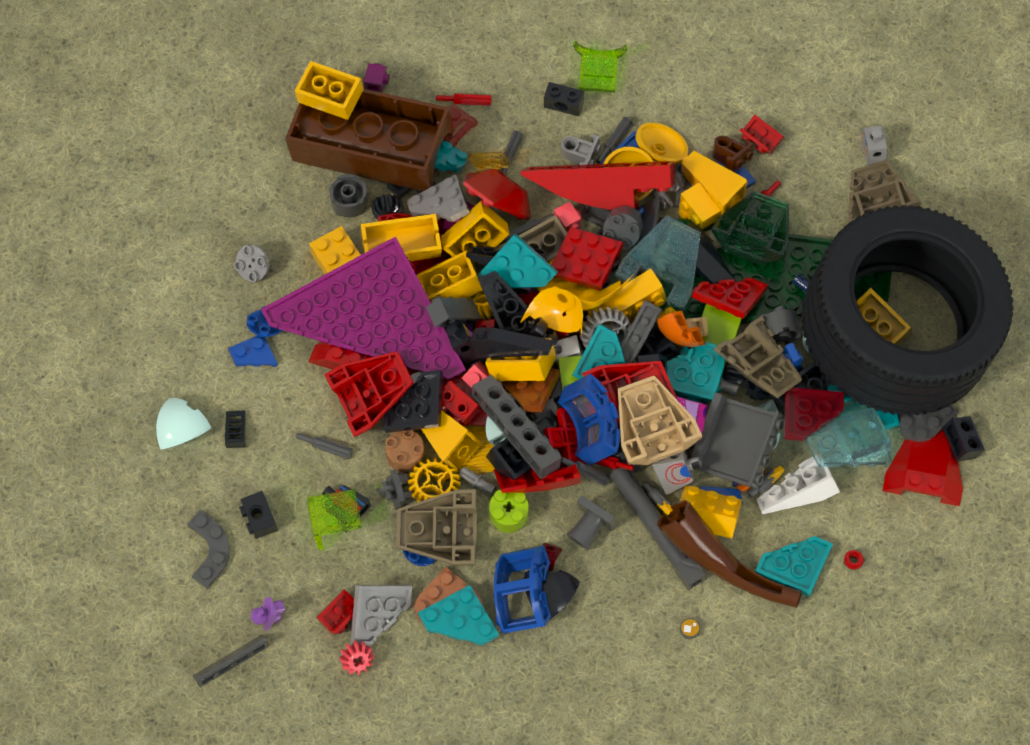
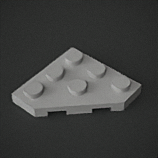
(443, 199)
(374, 609)

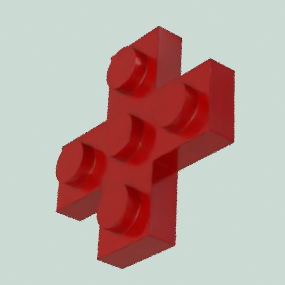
(564, 436)

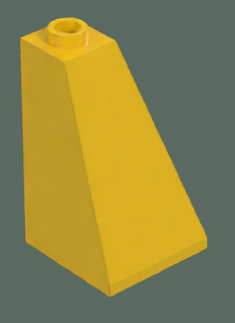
(719, 182)
(452, 442)

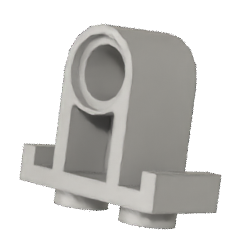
(583, 150)

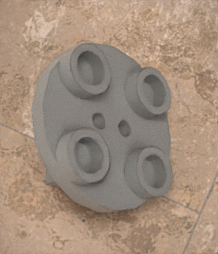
(246, 258)

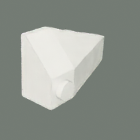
(803, 487)

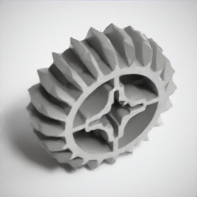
(617, 322)

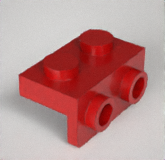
(762, 134)
(337, 613)

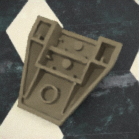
(441, 527)

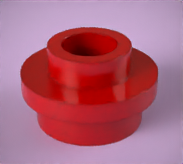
(853, 554)

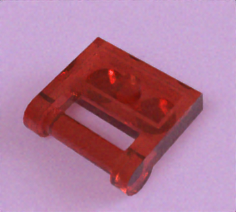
(458, 117)

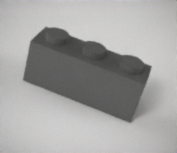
(450, 310)

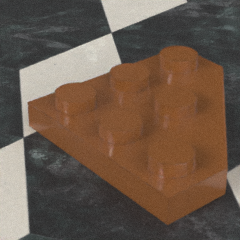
(532, 394)

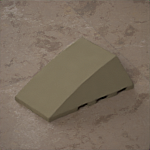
(876, 188)
(760, 359)

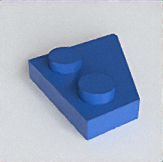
(253, 352)

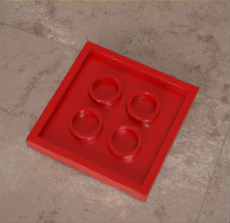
(586, 258)

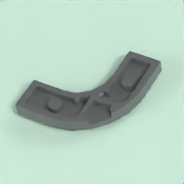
(218, 548)

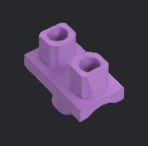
(268, 613)

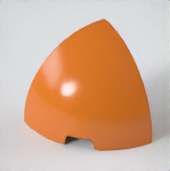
(676, 330)

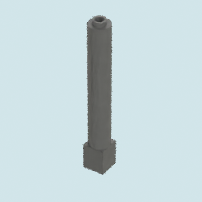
(685, 568)

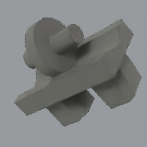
(393, 489)

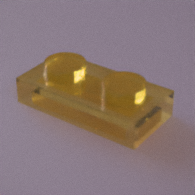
(489, 160)

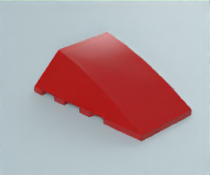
(531, 482)

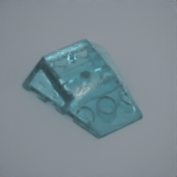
(852, 439)

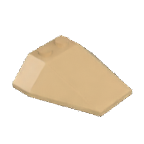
(653, 423)

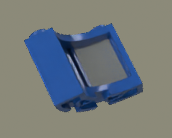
(593, 418)

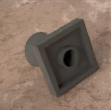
(590, 523)

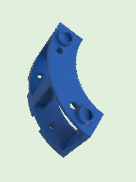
(538, 563)

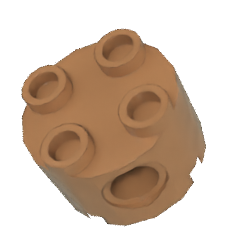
(404, 450)

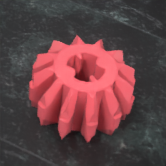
(351, 660)

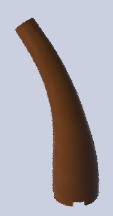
(699, 543)

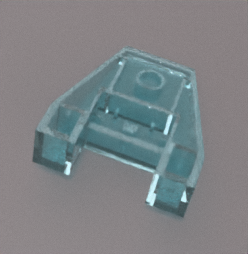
(671, 254)

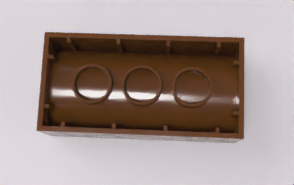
(381, 141)

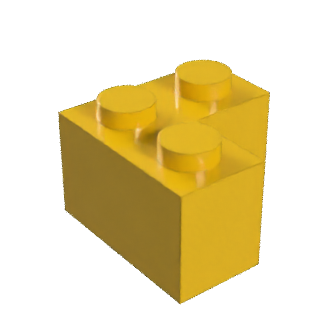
(698, 206)

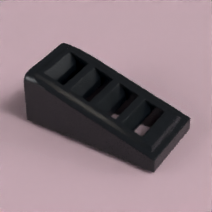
(235, 442)

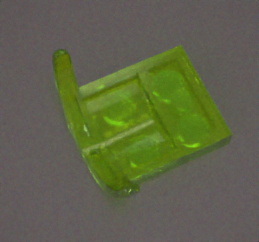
(598, 68)
(333, 514)

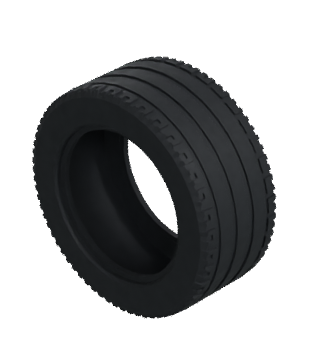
(947, 259)

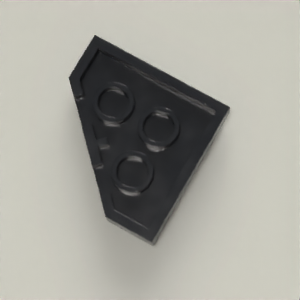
(418, 406)

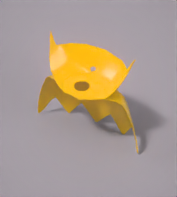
(567, 297)

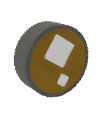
(690, 628)

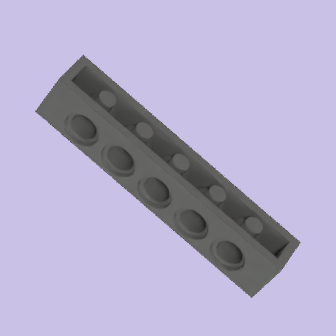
(541, 464)

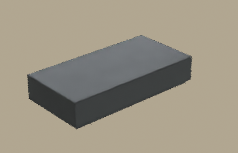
(595, 215)

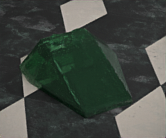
(754, 229)

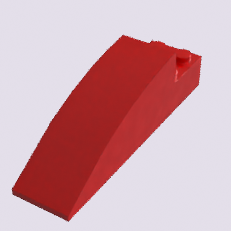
(604, 184)

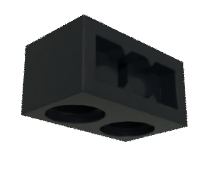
(963, 438)

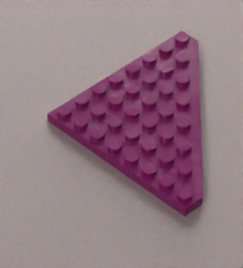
(370, 309)

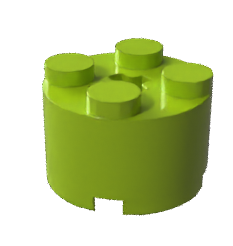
(508, 521)

